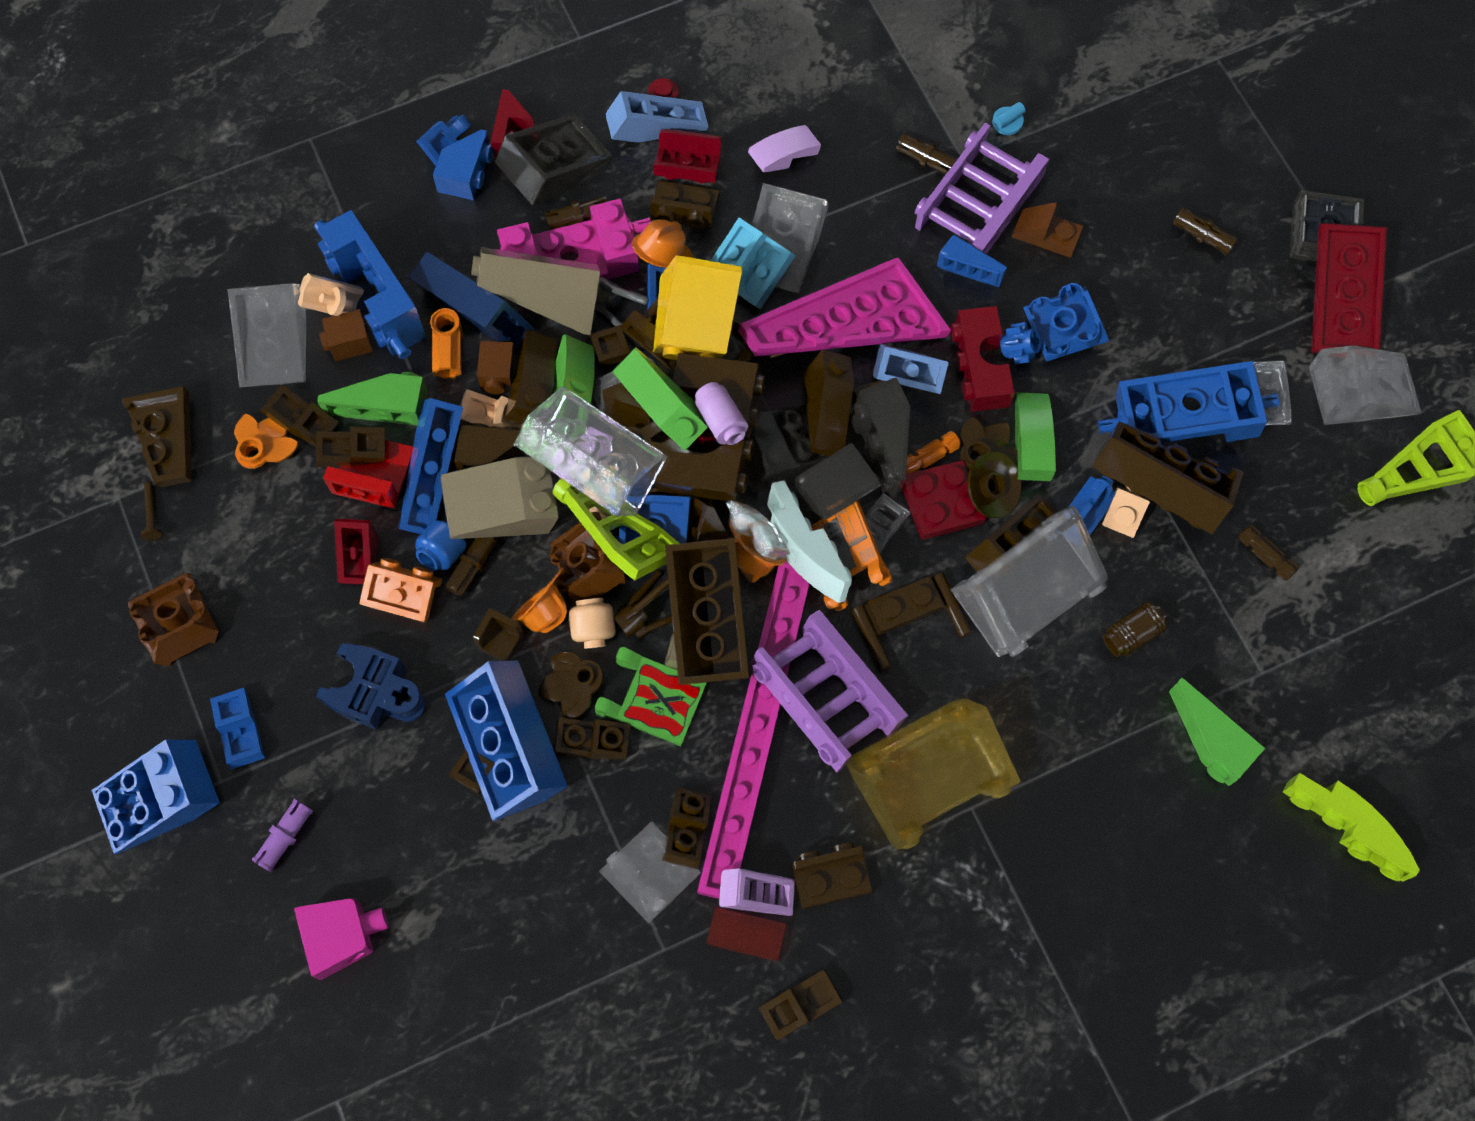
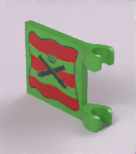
(654, 699)

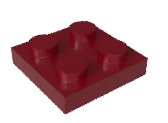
(941, 500)

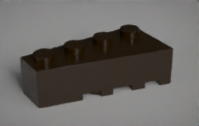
(1169, 476)

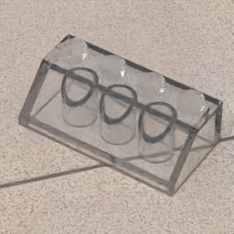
(591, 452)

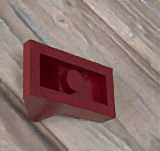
(509, 119)

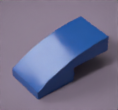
(237, 728)

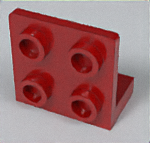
(373, 482)

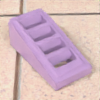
(736, 888)

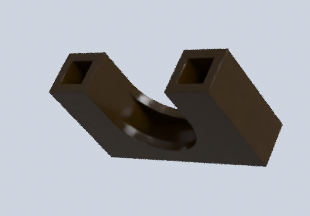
(719, 472)

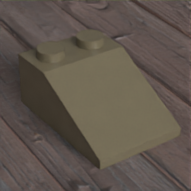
(500, 499)

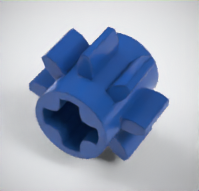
(1020, 343)

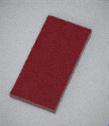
(1348, 286)

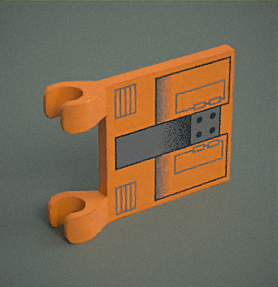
(854, 546)

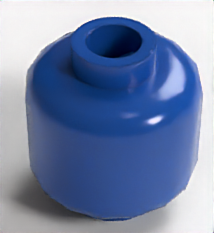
(436, 549)

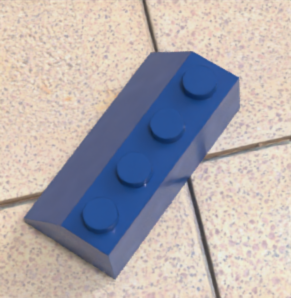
(504, 726)

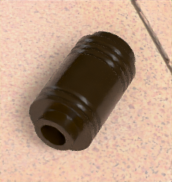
(1135, 629)

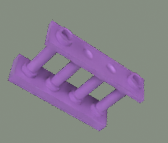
(996, 217)
(850, 669)

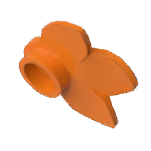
(264, 437)

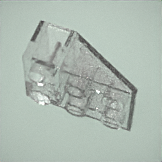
(1362, 384)

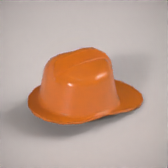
(661, 243)
(749, 560)
(543, 610)

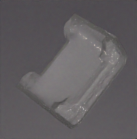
(1033, 582)

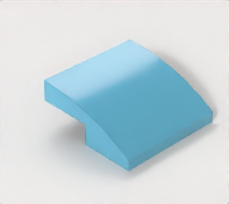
(760, 258)

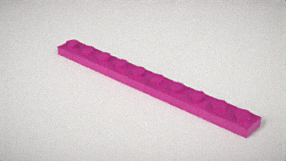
(753, 737)

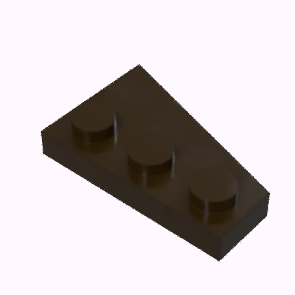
(164, 432)

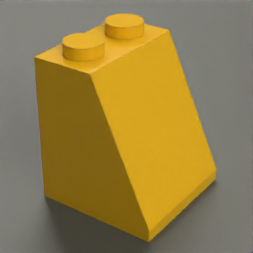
(696, 307)

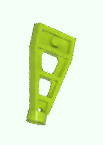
(1456, 440)
(635, 557)

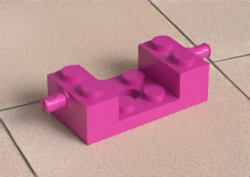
(598, 241)

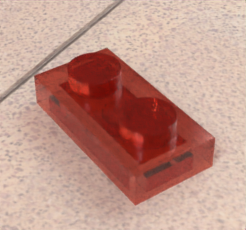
(746, 934)

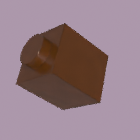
(346, 335)
(496, 366)

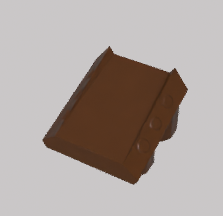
(586, 567)
(173, 620)

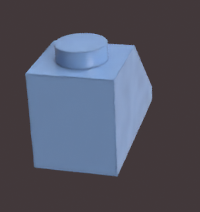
(910, 368)

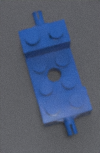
(353, 254)
(1226, 395)

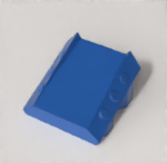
(1066, 322)

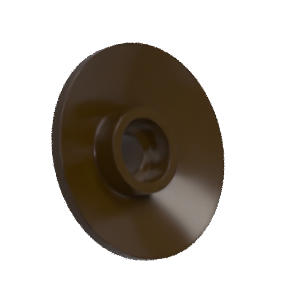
(994, 485)

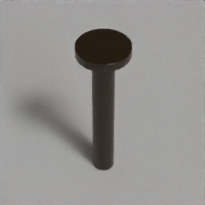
(151, 532)

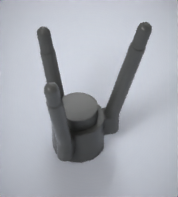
(611, 295)

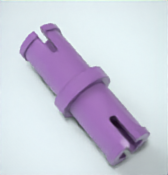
(282, 835)

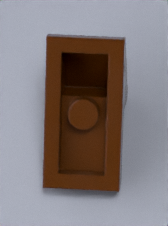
(1043, 229)

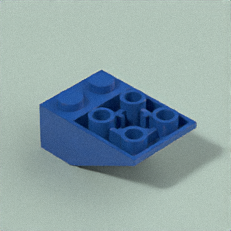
(155, 794)

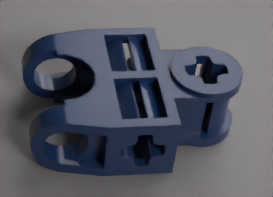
(373, 689)

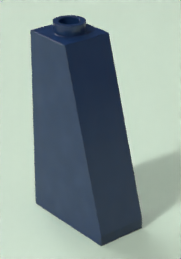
(470, 301)

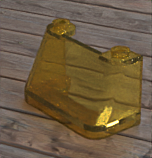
(932, 769)

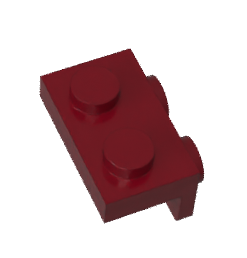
(688, 156)

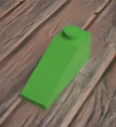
(661, 398)
(382, 399)
(1217, 739)

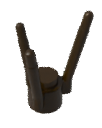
(632, 617)

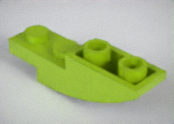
(1366, 830)

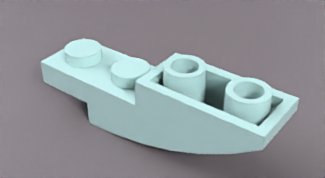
(810, 551)

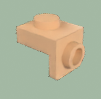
(1125, 511)

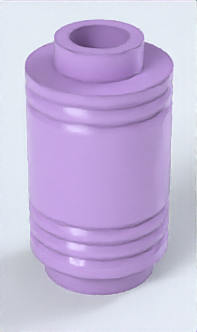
(721, 413)

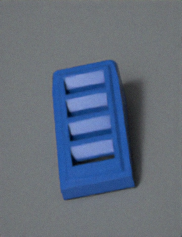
(970, 262)

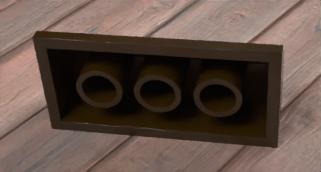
(706, 611)

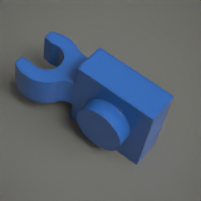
(442, 135)

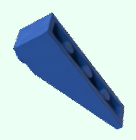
(429, 460)

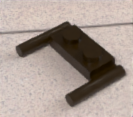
(904, 607)

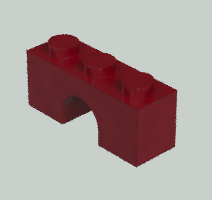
(984, 384)

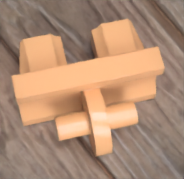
(328, 295)

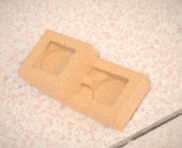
(485, 410)

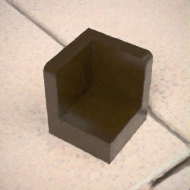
(498, 635)

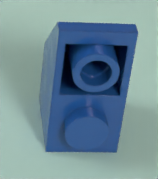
(462, 166)

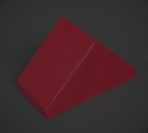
(355, 549)

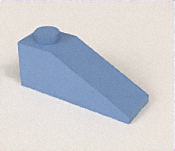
(642, 116)

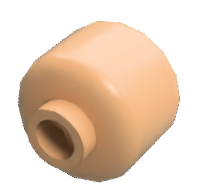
(592, 622)

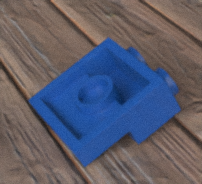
(667, 512)

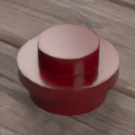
(664, 88)

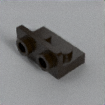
(684, 204)
(831, 876)

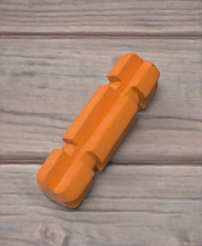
(932, 452)

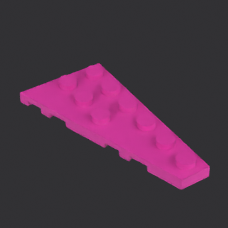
(859, 311)

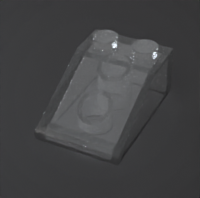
(795, 224)
(268, 334)

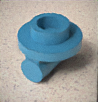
(1009, 119)

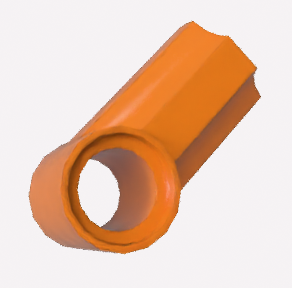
(446, 345)

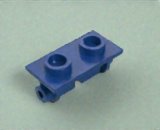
(1094, 500)

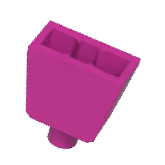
(337, 934)

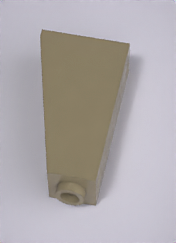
(543, 284)

